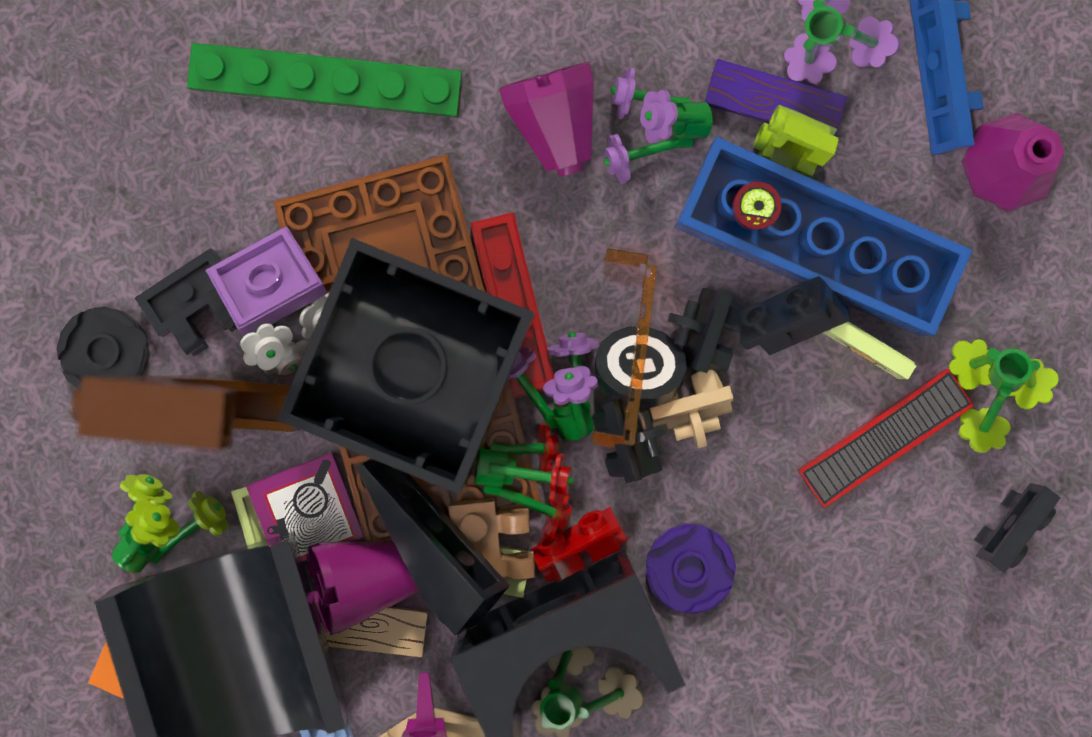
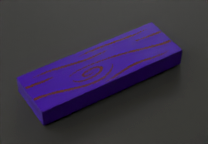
(759, 93)

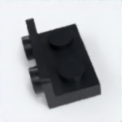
(792, 317)

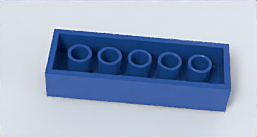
(854, 247)

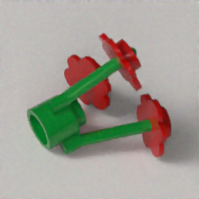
(496, 469)

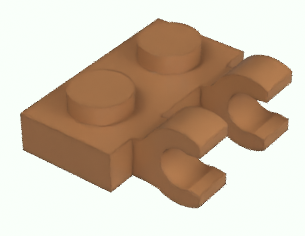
(483, 523)

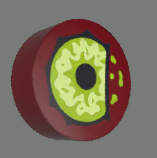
(756, 206)

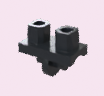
(702, 327)
(634, 460)

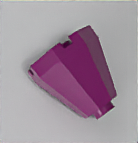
(555, 115)
(1013, 161)

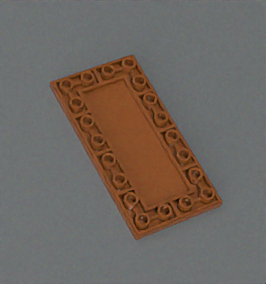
(420, 219)

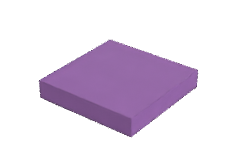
(266, 281)

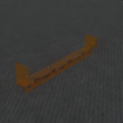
(633, 259)

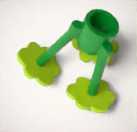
(1012, 375)
(149, 528)

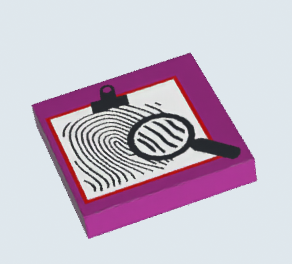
(306, 501)

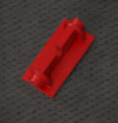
(595, 533)

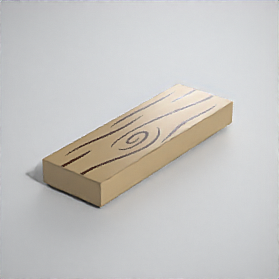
(389, 631)

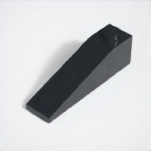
(440, 558)

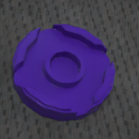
(679, 557)

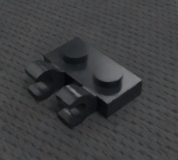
(180, 298)
(1027, 514)

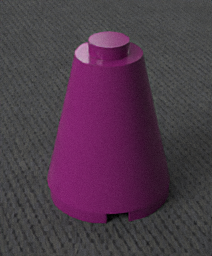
(356, 581)

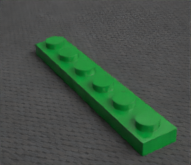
(324, 80)

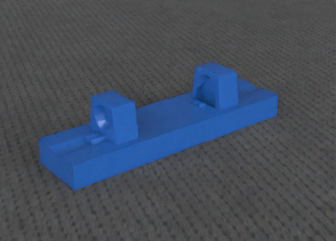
(943, 74)

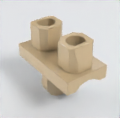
(697, 413)

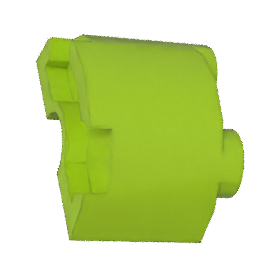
(796, 141)

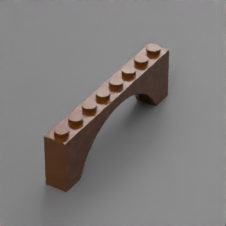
(177, 409)

